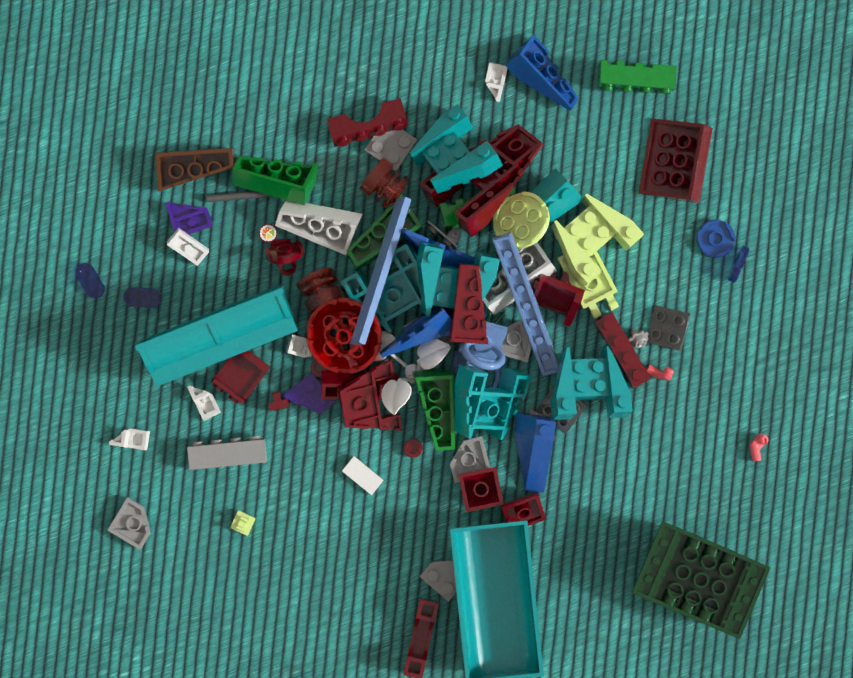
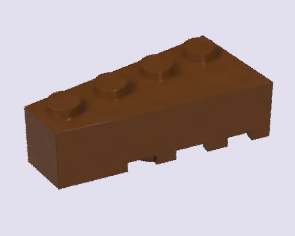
(185, 166)

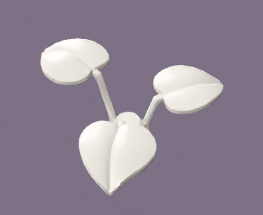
(397, 393)

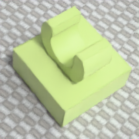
(243, 523)

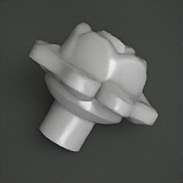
(638, 339)

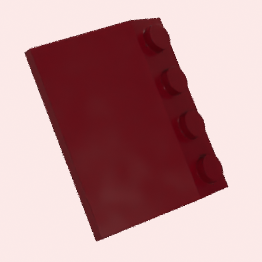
(675, 160)

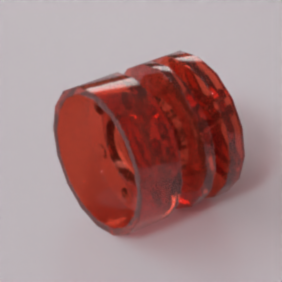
(384, 183)
(319, 288)

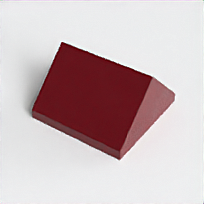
(481, 489)
(524, 508)

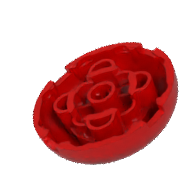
(326, 347)

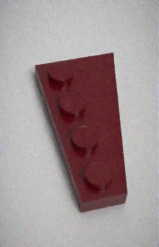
(468, 317)

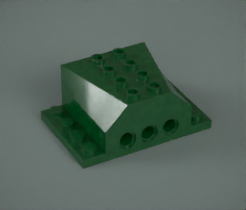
(701, 579)

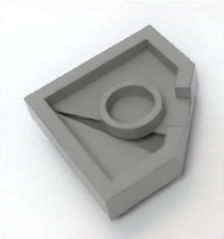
(392, 146)
(516, 342)
(469, 457)
(131, 524)
(441, 578)

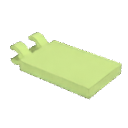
(597, 290)

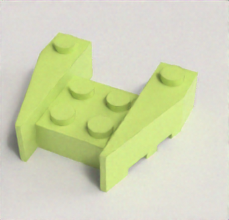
(590, 233)

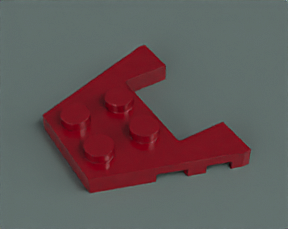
(361, 404)

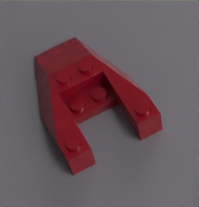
(516, 151)

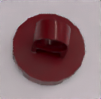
(284, 252)

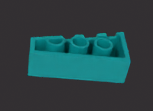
(557, 194)

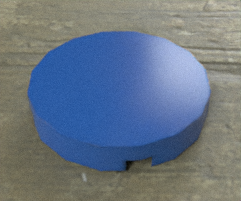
(715, 238)

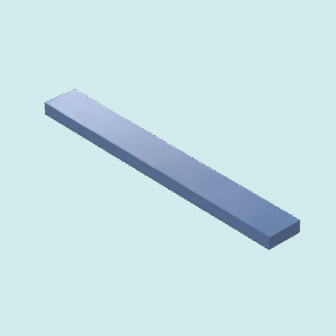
(380, 271)
(526, 303)

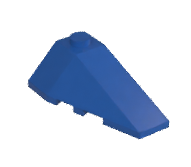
(535, 69)
(450, 256)
(423, 331)
(534, 444)

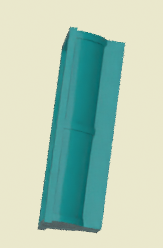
(217, 335)
(496, 600)

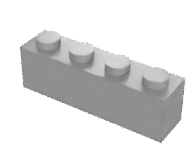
(227, 454)

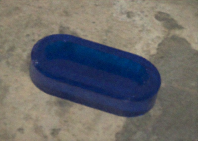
(738, 264)
(90, 280)
(142, 297)

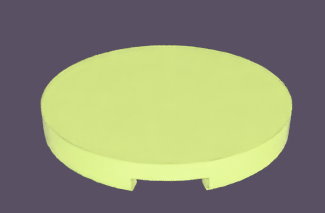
(524, 216)

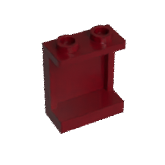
(558, 297)
(240, 376)

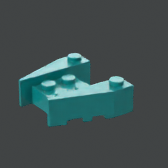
(450, 156)
(439, 281)
(399, 291)
(589, 381)
(487, 407)

